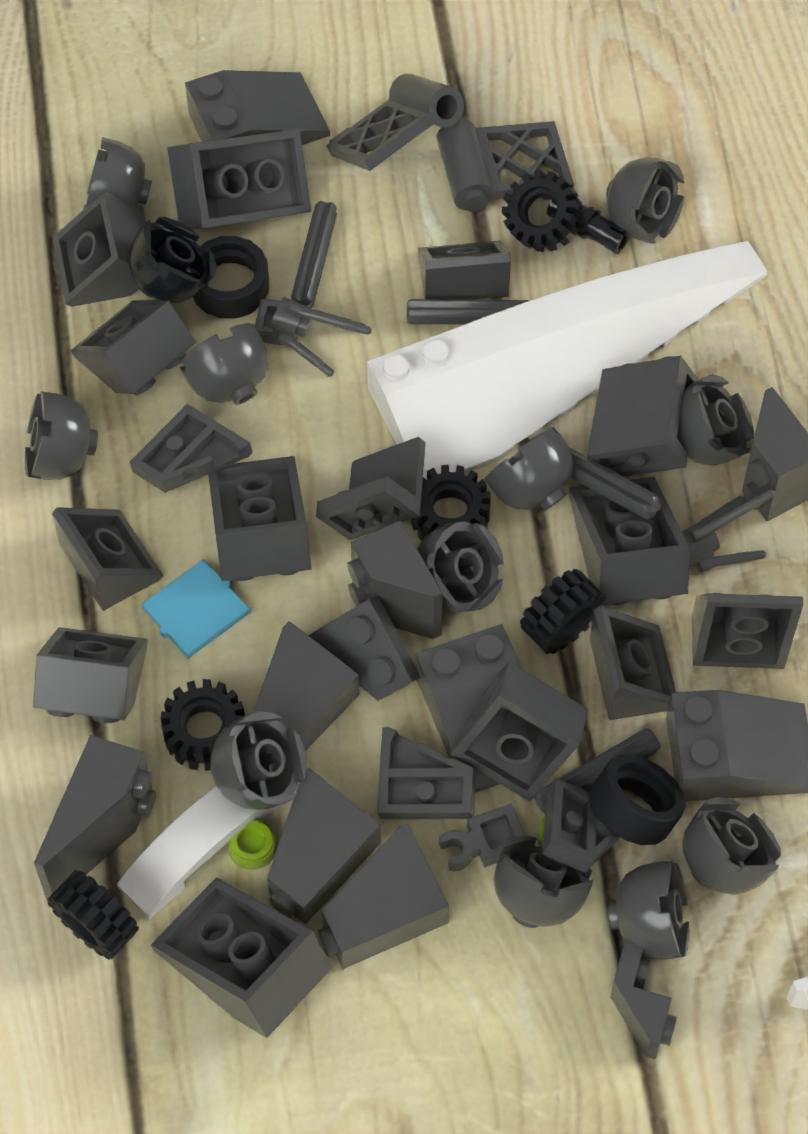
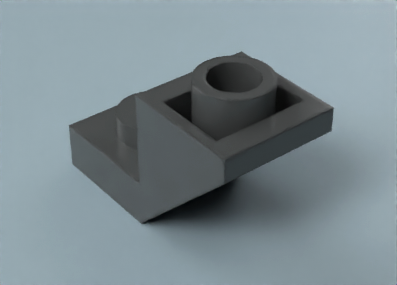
(642, 1010)

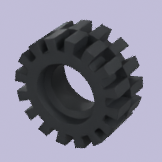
(523, 197)
(452, 486)
(561, 611)
(188, 704)
(93, 914)

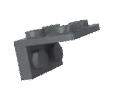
(380, 492)

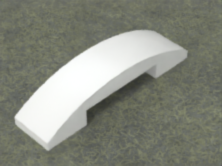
(183, 848)

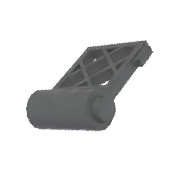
(413, 108)
(472, 161)

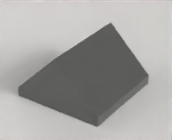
(465, 271)
(105, 553)
(630, 664)

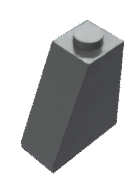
(306, 685)
(318, 848)
(384, 903)

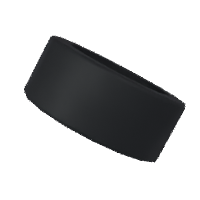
(244, 300)
(625, 816)

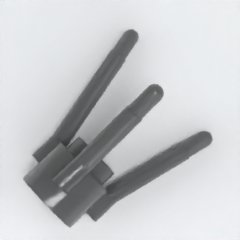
(295, 319)
(704, 541)

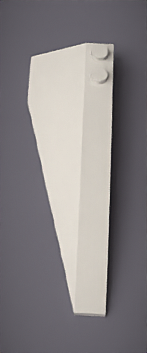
(520, 368)

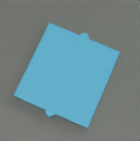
(195, 608)

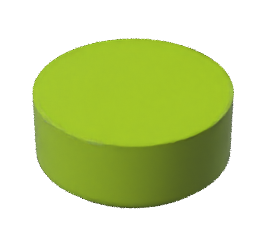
(253, 845)

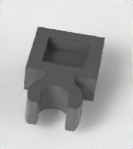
(485, 837)

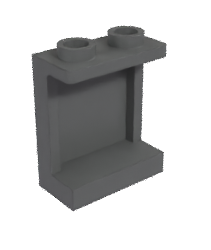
(640, 417)

